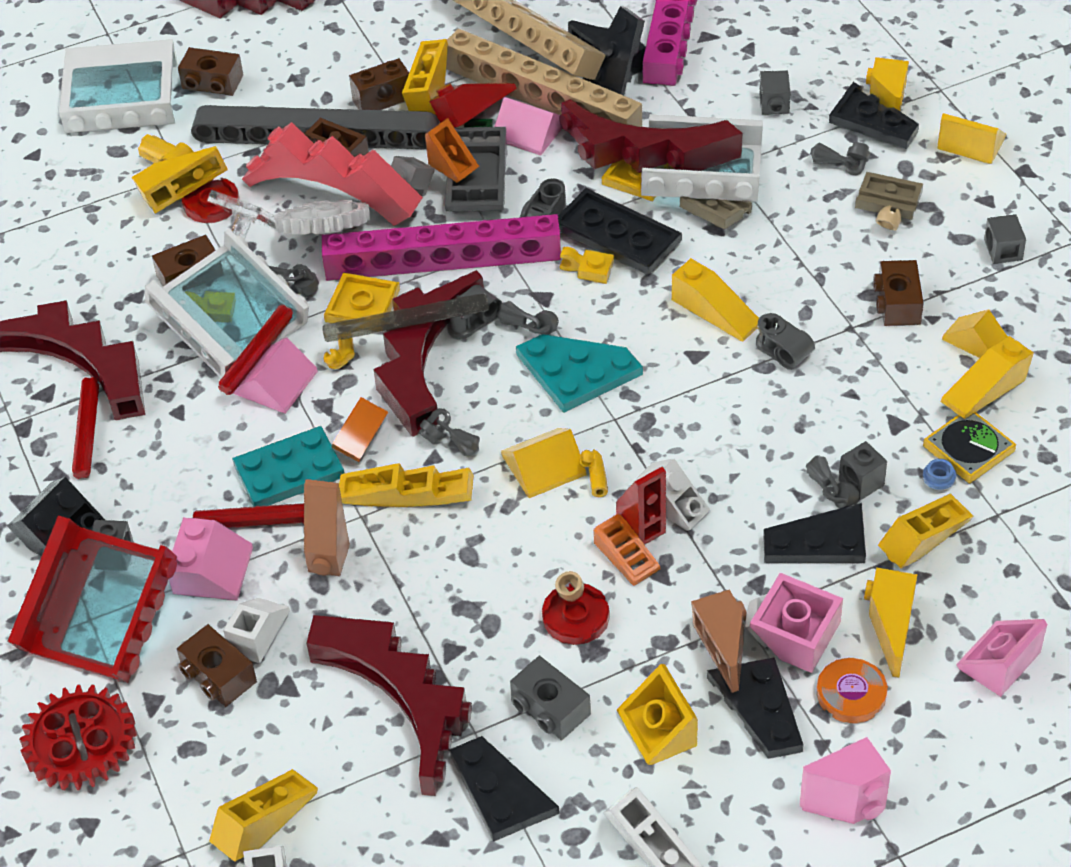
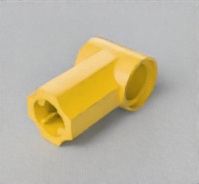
(157, 149)

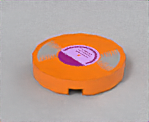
(851, 690)

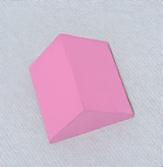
(528, 125)
(278, 377)
(1004, 653)

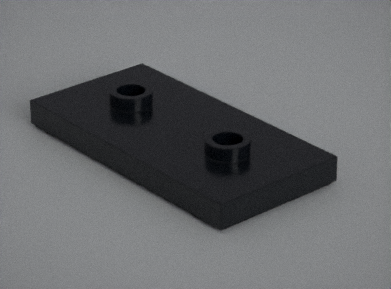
(618, 231)

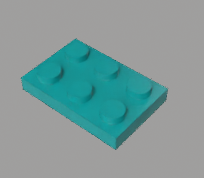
(283, 466)

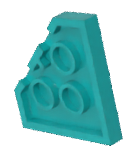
(577, 369)

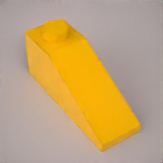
(426, 75)
(178, 176)
(712, 299)
(990, 377)
(923, 530)
(890, 612)
(260, 813)

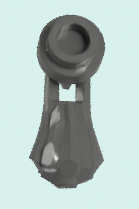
(857, 152)
(305, 282)
(542, 323)
(465, 442)
(843, 493)

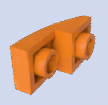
(359, 429)

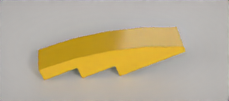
(410, 488)

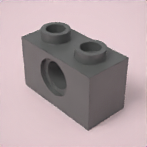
(544, 681)

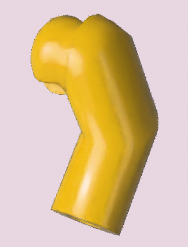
(341, 356)
(598, 478)

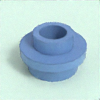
(939, 474)

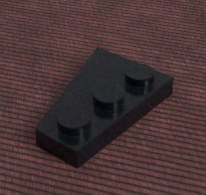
(619, 46)
(869, 117)
(820, 538)
(762, 707)
(500, 790)

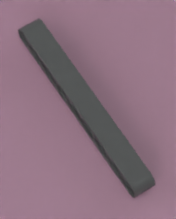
(255, 124)

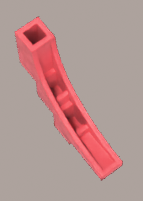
(330, 163)

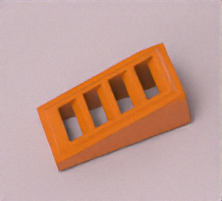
(616, 531)

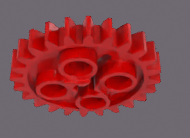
(45, 746)

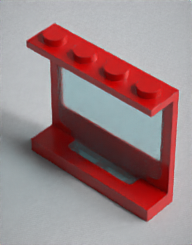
(93, 600)

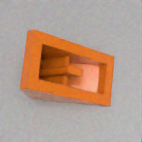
(448, 152)

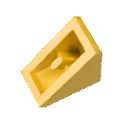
(975, 332)

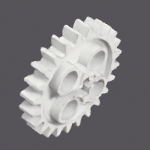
(322, 217)

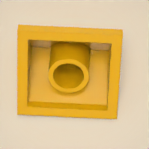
(969, 138)
(545, 461)
(659, 717)

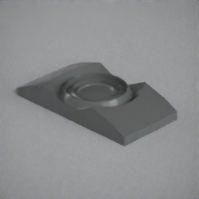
(486, 185)

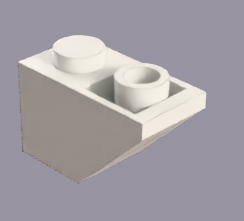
(683, 501)
(255, 627)

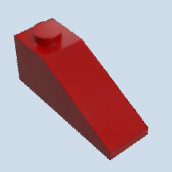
(467, 100)
(645, 505)

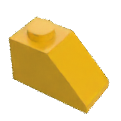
(888, 81)

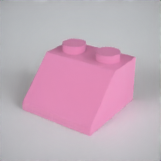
(209, 560)
(797, 621)
(847, 784)

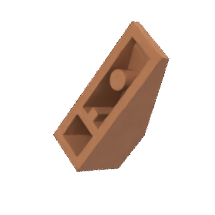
(324, 528)
(721, 628)

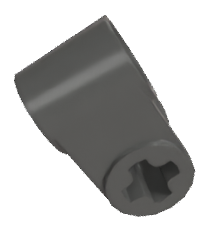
(547, 200)
(464, 328)
(785, 343)

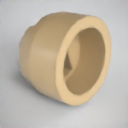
(889, 219)
(576, 582)

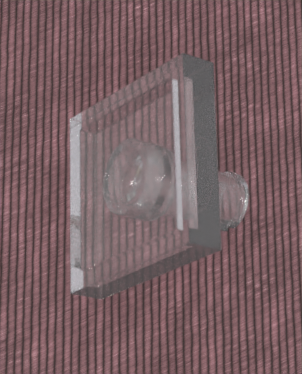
(244, 213)

